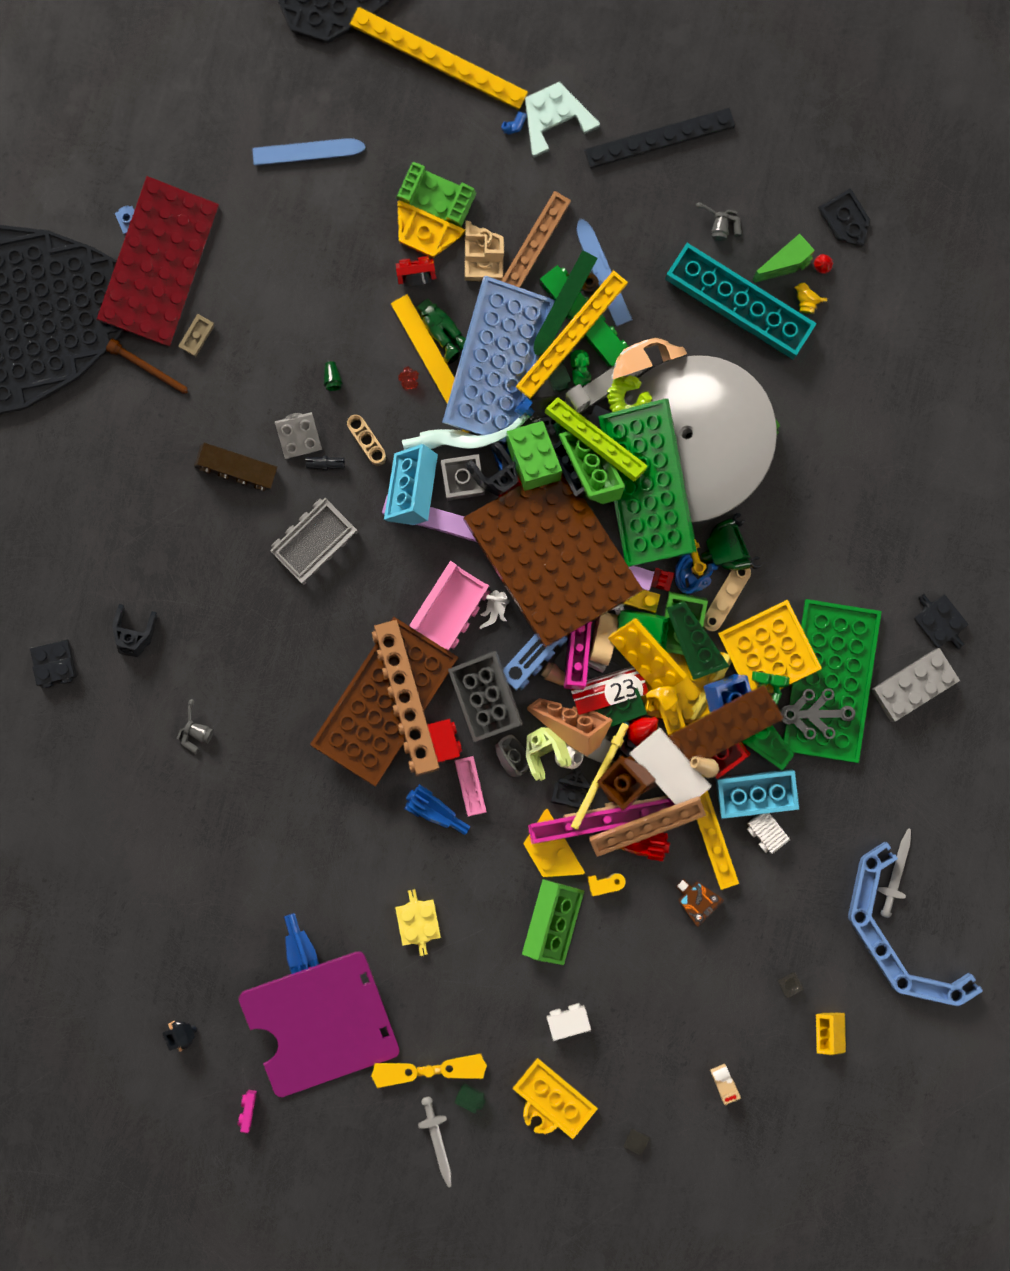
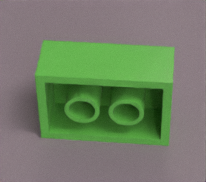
(533, 455)

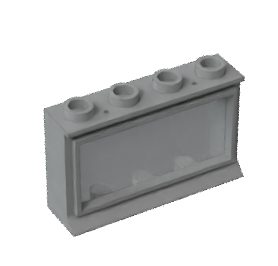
(313, 540)

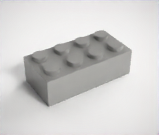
(915, 685)

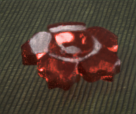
(409, 378)

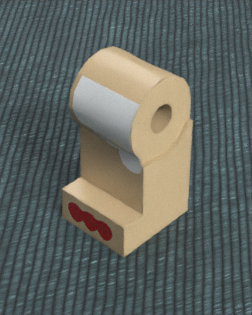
(725, 1084)

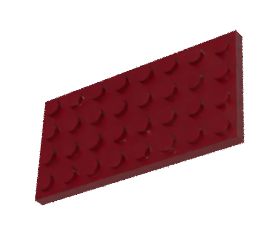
(157, 261)

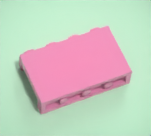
(450, 606)

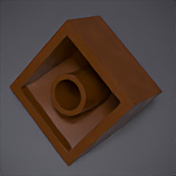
(626, 781)

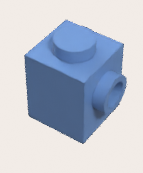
(124, 217)

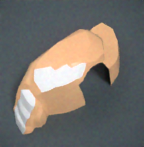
(635, 358)

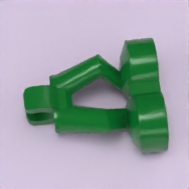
(579, 362)
(775, 681)

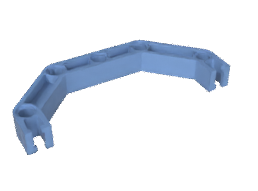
(872, 937)

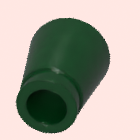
(332, 378)

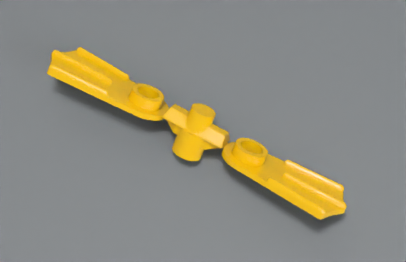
(394, 1073)

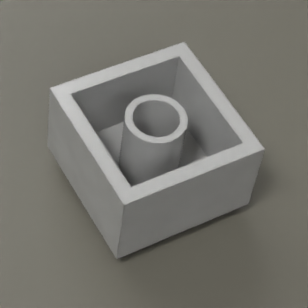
(458, 480)

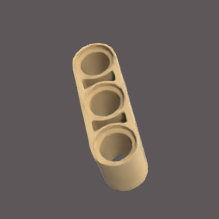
(364, 431)
(601, 646)

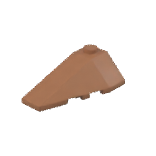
(580, 732)

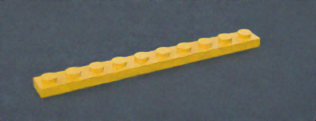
(439, 58)
(708, 824)

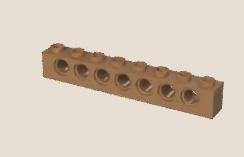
(391, 631)

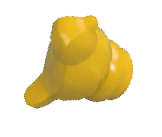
(807, 298)

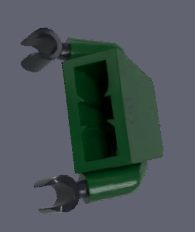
(728, 546)

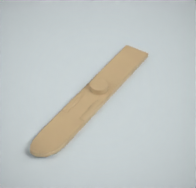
(612, 805)

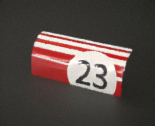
(609, 690)

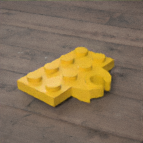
(553, 1101)

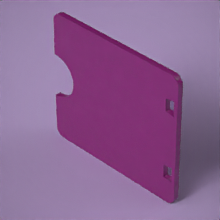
(322, 1023)

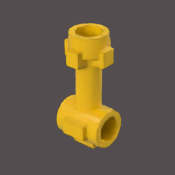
(699, 566)

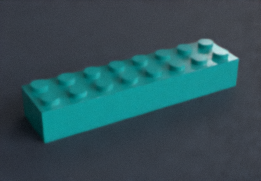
(740, 301)

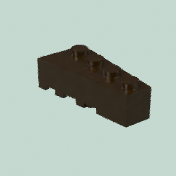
(235, 466)

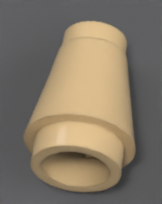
(553, 673)
(705, 766)

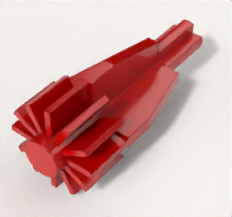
(653, 847)

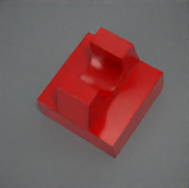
(662, 579)

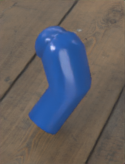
(515, 126)

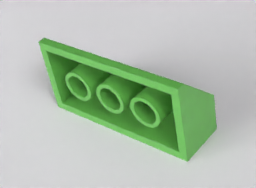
(595, 473)
(553, 922)

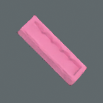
(470, 786)

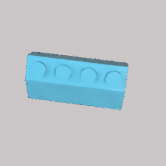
(411, 485)
(757, 793)

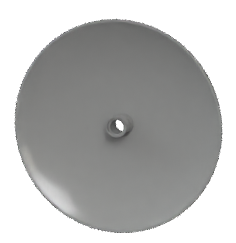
(729, 425)

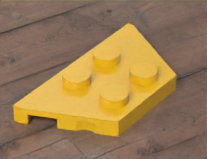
(425, 231)
(553, 856)

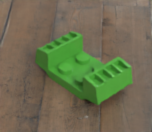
(436, 195)

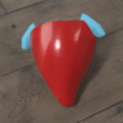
(641, 729)

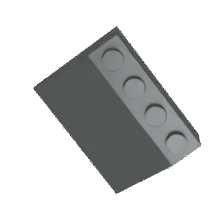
(485, 696)

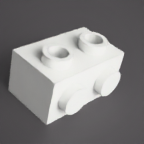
(568, 1022)

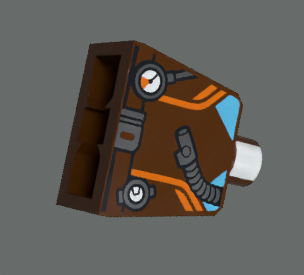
(697, 900)

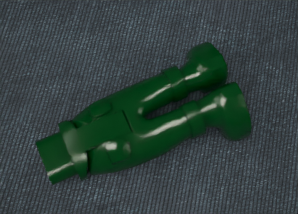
(437, 321)

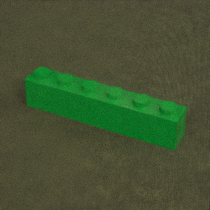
(600, 335)

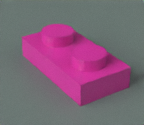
(245, 1119)

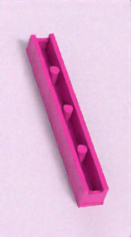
(594, 821)

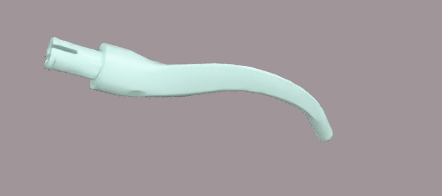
(459, 438)

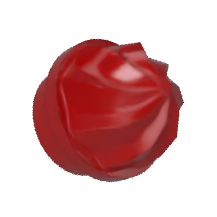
(823, 264)

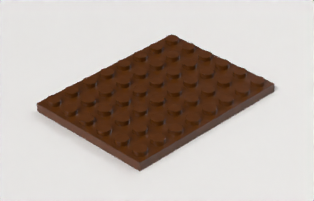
(552, 558)

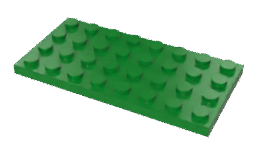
(654, 507)
(845, 648)

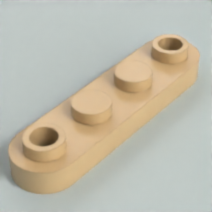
(725, 599)

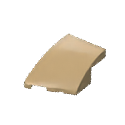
(483, 253)

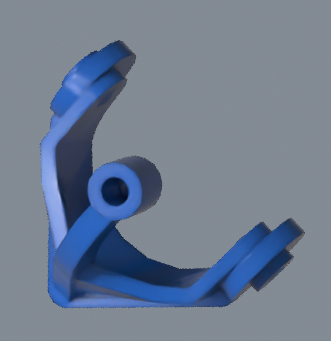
(683, 571)

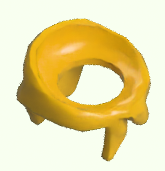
(666, 696)

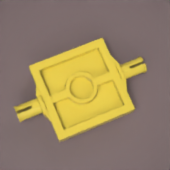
(417, 922)

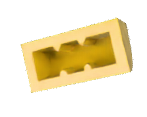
(830, 1033)

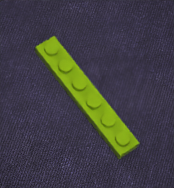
(596, 439)

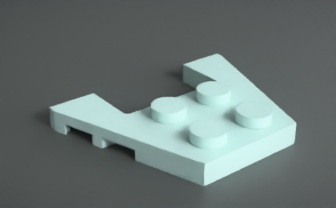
(551, 108)

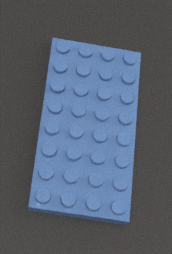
(496, 357)

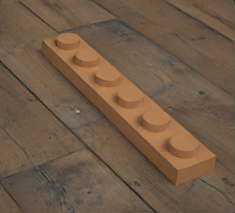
(536, 240)
(647, 826)

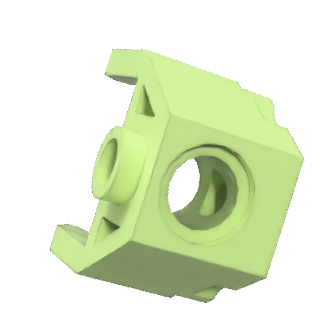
(540, 743)

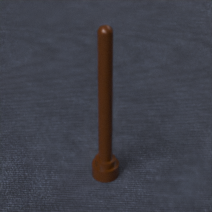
(115, 347)

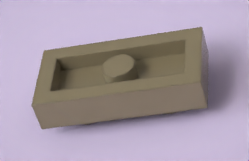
(196, 335)

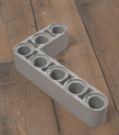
(584, 398)

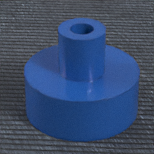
(524, 407)

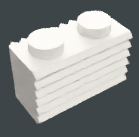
(768, 832)

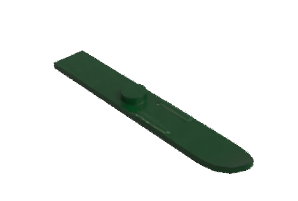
(564, 302)

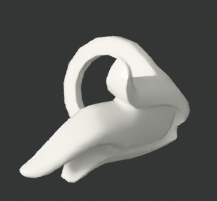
(496, 605)

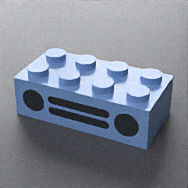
(529, 661)

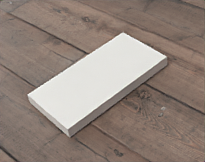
(670, 768)

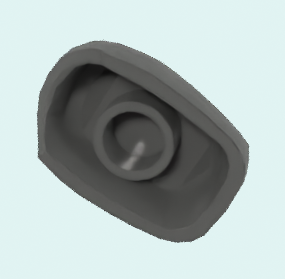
(512, 756)

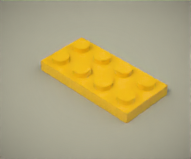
(646, 655)

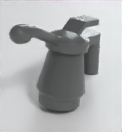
(720, 228)
(199, 732)

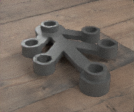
(814, 714)

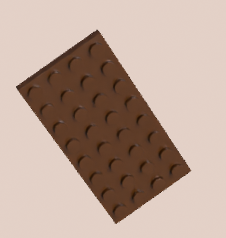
(362, 726)

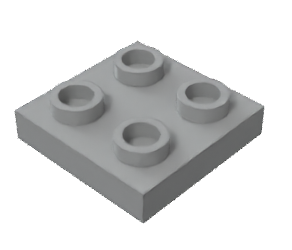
(298, 434)

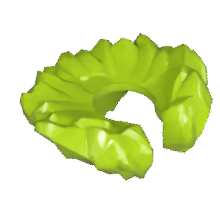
(620, 387)

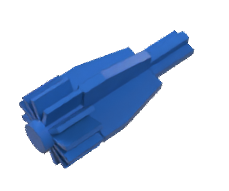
(423, 803)
(299, 949)

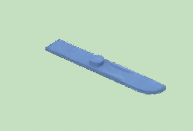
(307, 151)
(602, 270)

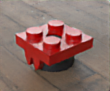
(415, 272)

